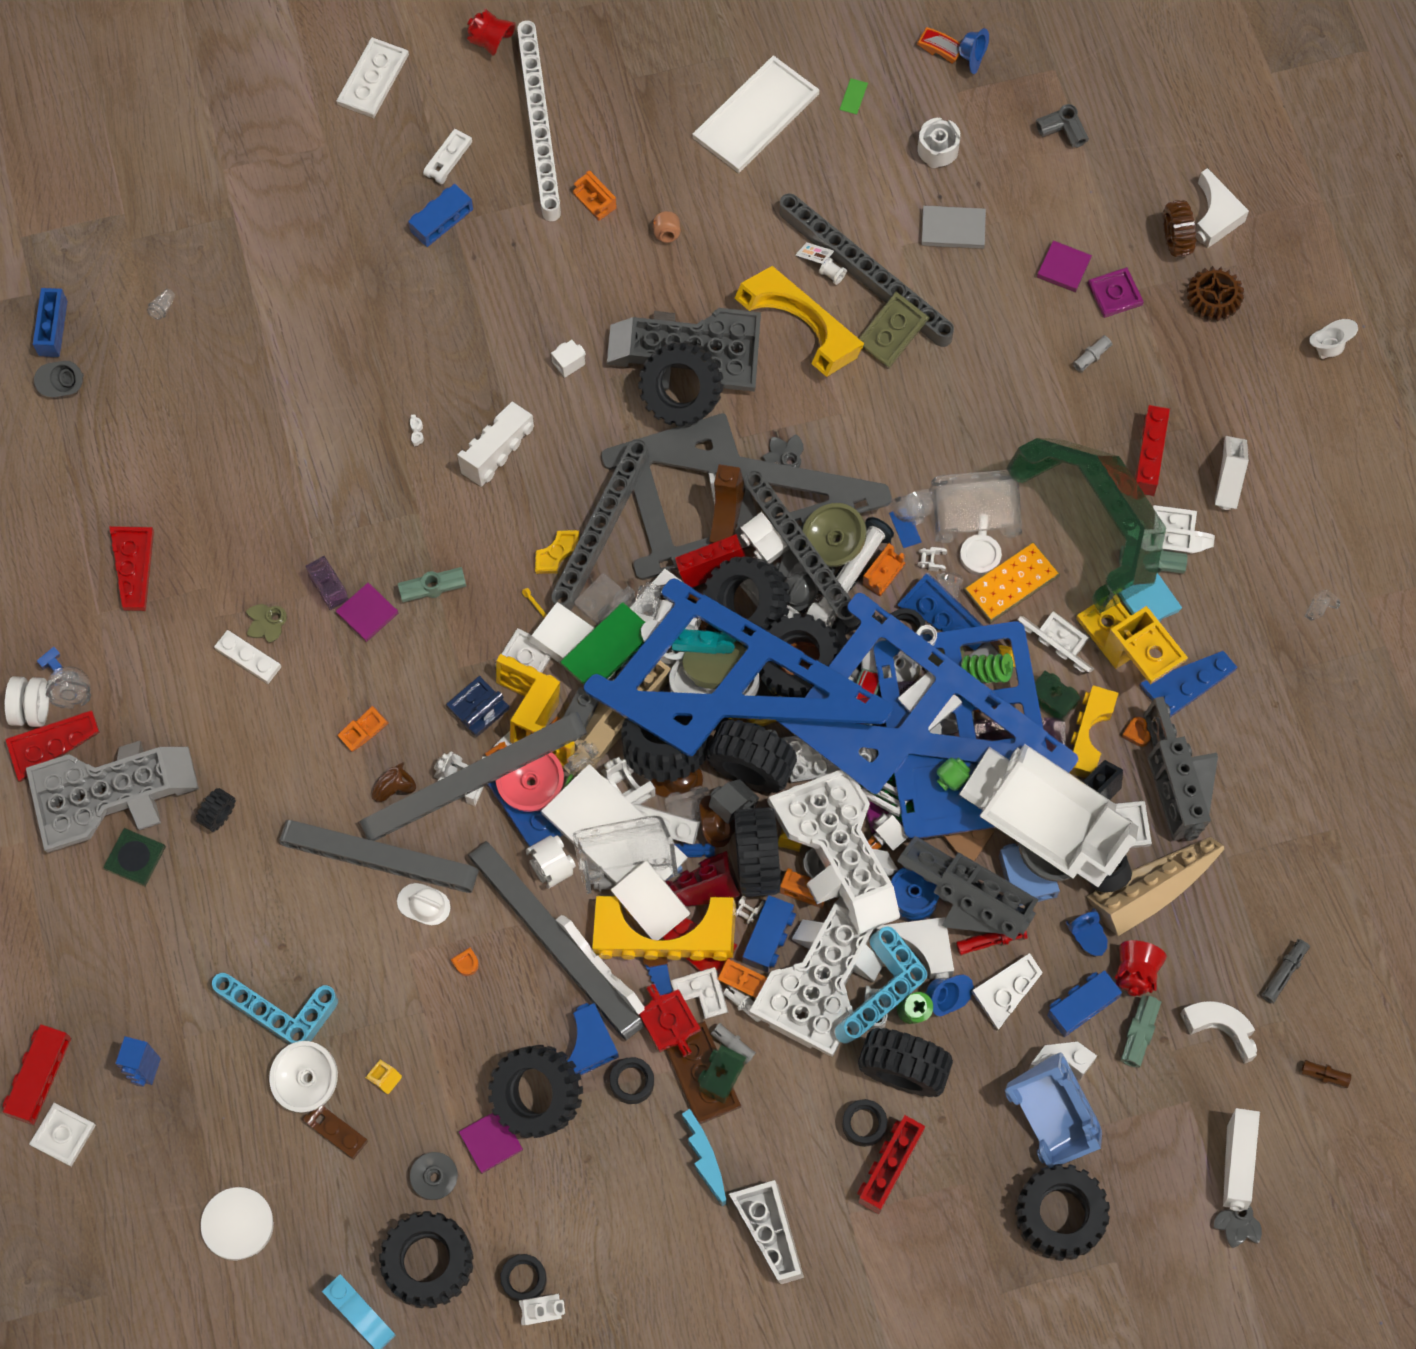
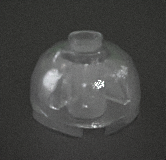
(913, 506)
(68, 687)

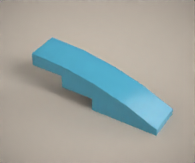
(707, 1165)

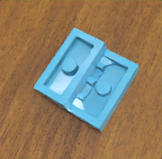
(1156, 598)

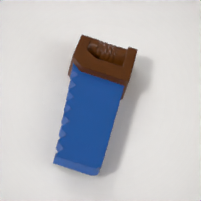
(659, 974)

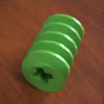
(989, 667)
(923, 1010)

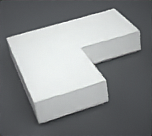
(706, 987)

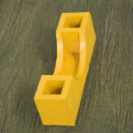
(1099, 708)

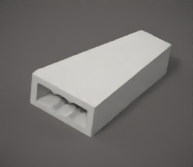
(1240, 1159)

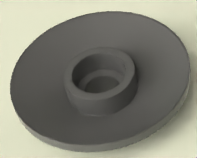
(432, 1164)

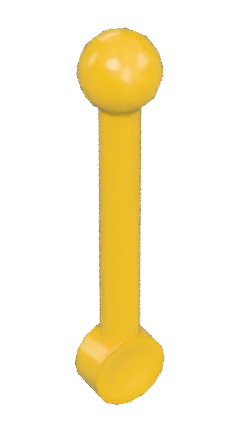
(527, 593)

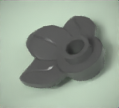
(783, 451)
(1238, 1227)

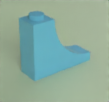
(358, 1313)

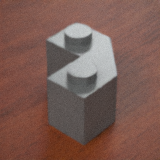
(731, 798)

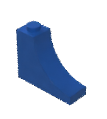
(593, 1041)

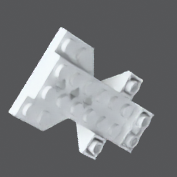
(851, 867)
(834, 950)

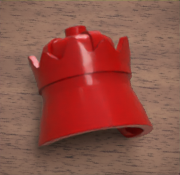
(488, 31)
(1139, 967)

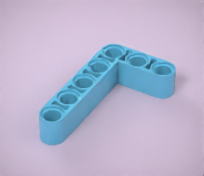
(887, 994)
(273, 1013)

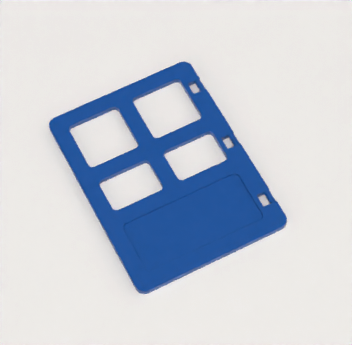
(937, 809)

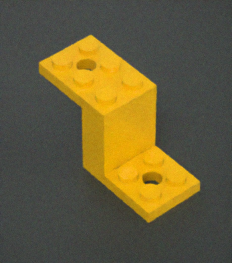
(1132, 639)
(539, 703)

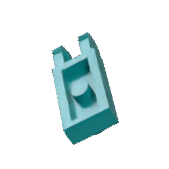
(704, 642)

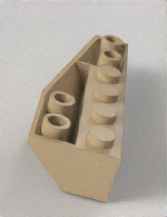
(606, 724)
(1154, 886)

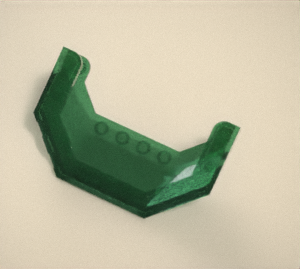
(1122, 500)

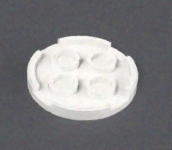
(237, 1223)

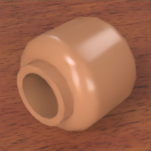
(666, 226)

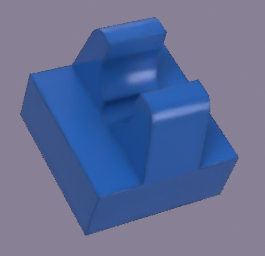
(50, 659)

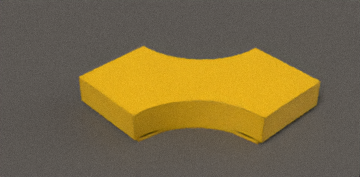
(549, 559)

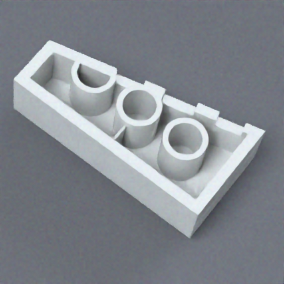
(495, 444)
(768, 1223)

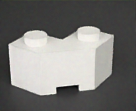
(1076, 1054)

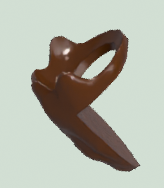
(391, 782)

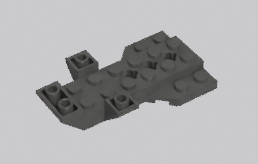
(725, 329)

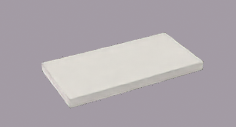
(755, 114)
(594, 802)

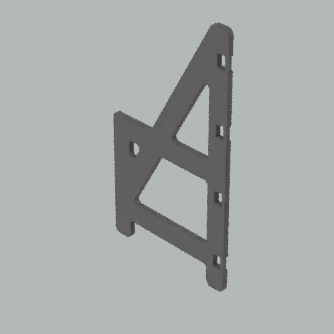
(678, 449)

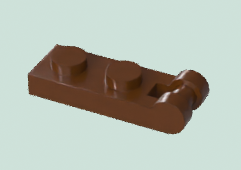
(336, 1131)

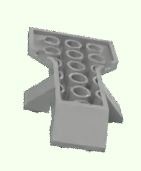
(129, 783)

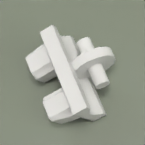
(541, 1309)

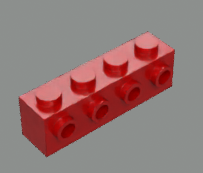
(892, 1163)

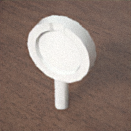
(980, 553)

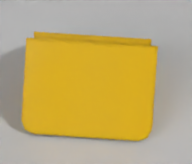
(384, 1076)

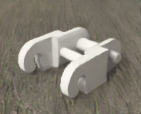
(930, 565)
(755, 912)

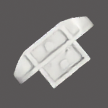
(1181, 531)

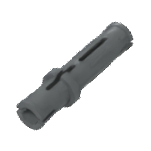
(1290, 964)

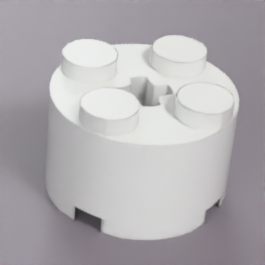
(938, 142)
(550, 861)

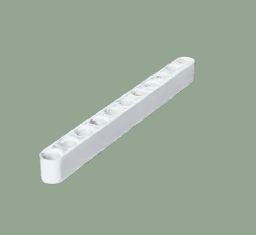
(531, 59)

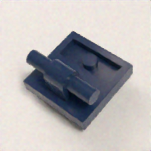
(478, 706)

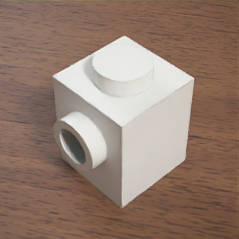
(568, 357)
(889, 831)

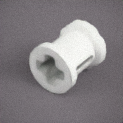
(832, 271)

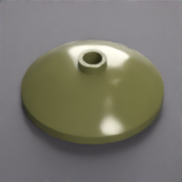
(832, 522)

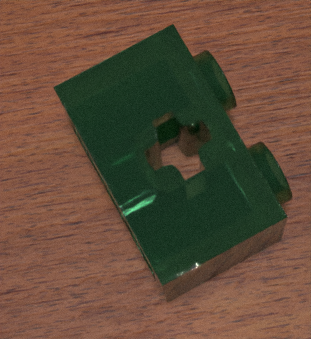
(1057, 706)
(721, 1087)

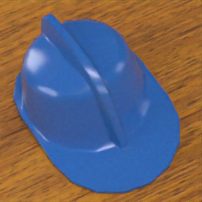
(974, 47)
(950, 993)

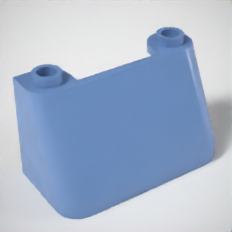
(1056, 1111)

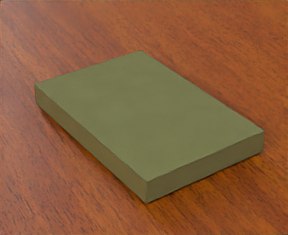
(893, 329)

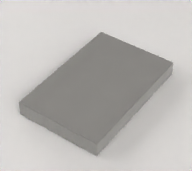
(953, 227)

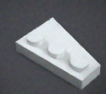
(1006, 989)

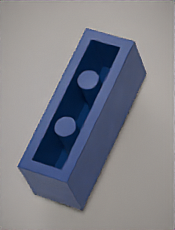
(440, 215)
(50, 322)
(769, 934)
(1083, 1003)
(138, 1061)

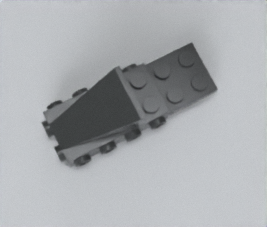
(1181, 780)
(975, 904)

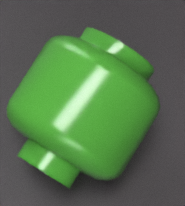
(953, 774)

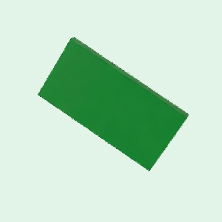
(606, 645)

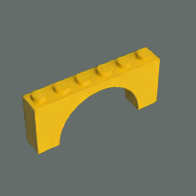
(774, 290)
(709, 939)

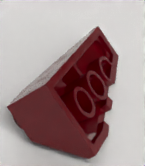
(711, 879)

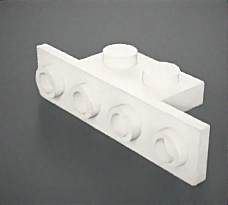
(1061, 635)

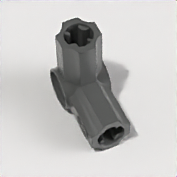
(1072, 127)

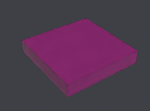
(1064, 266)
(1115, 292)
(367, 612)
(490, 1142)

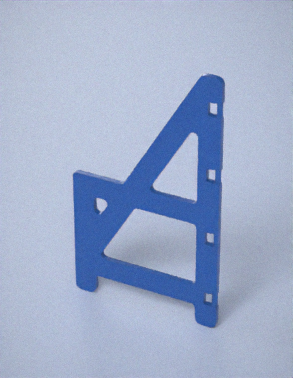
(657, 709)
(842, 741)

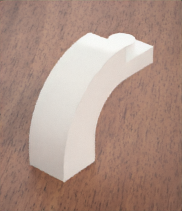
(1225, 1018)

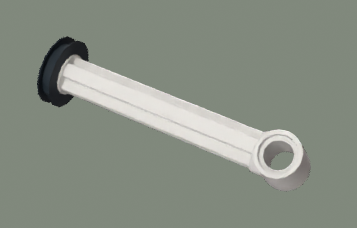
(877, 533)

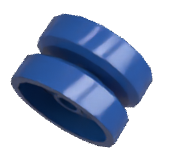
(912, 906)

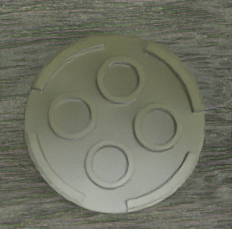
(711, 669)

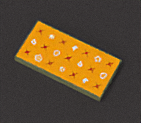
(1011, 582)

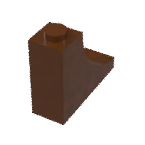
(728, 501)

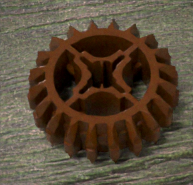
(1179, 228)
(1221, 286)

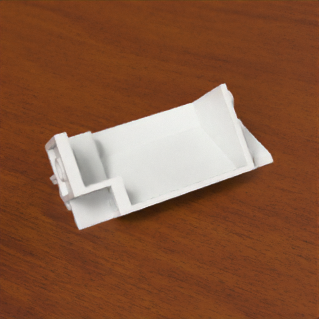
(1051, 813)

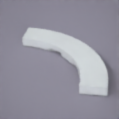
(626, 993)

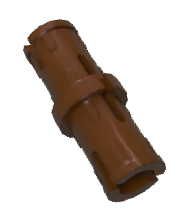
(1326, 1074)

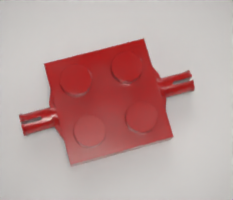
(669, 1020)

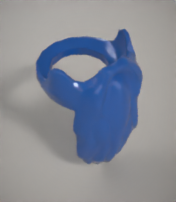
(1089, 933)

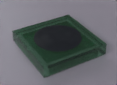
(134, 857)

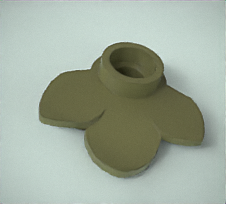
(264, 624)

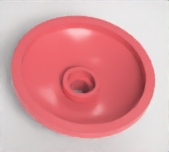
(549, 782)

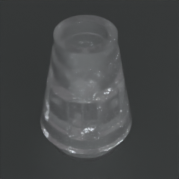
(161, 304)

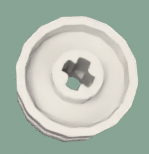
(26, 702)

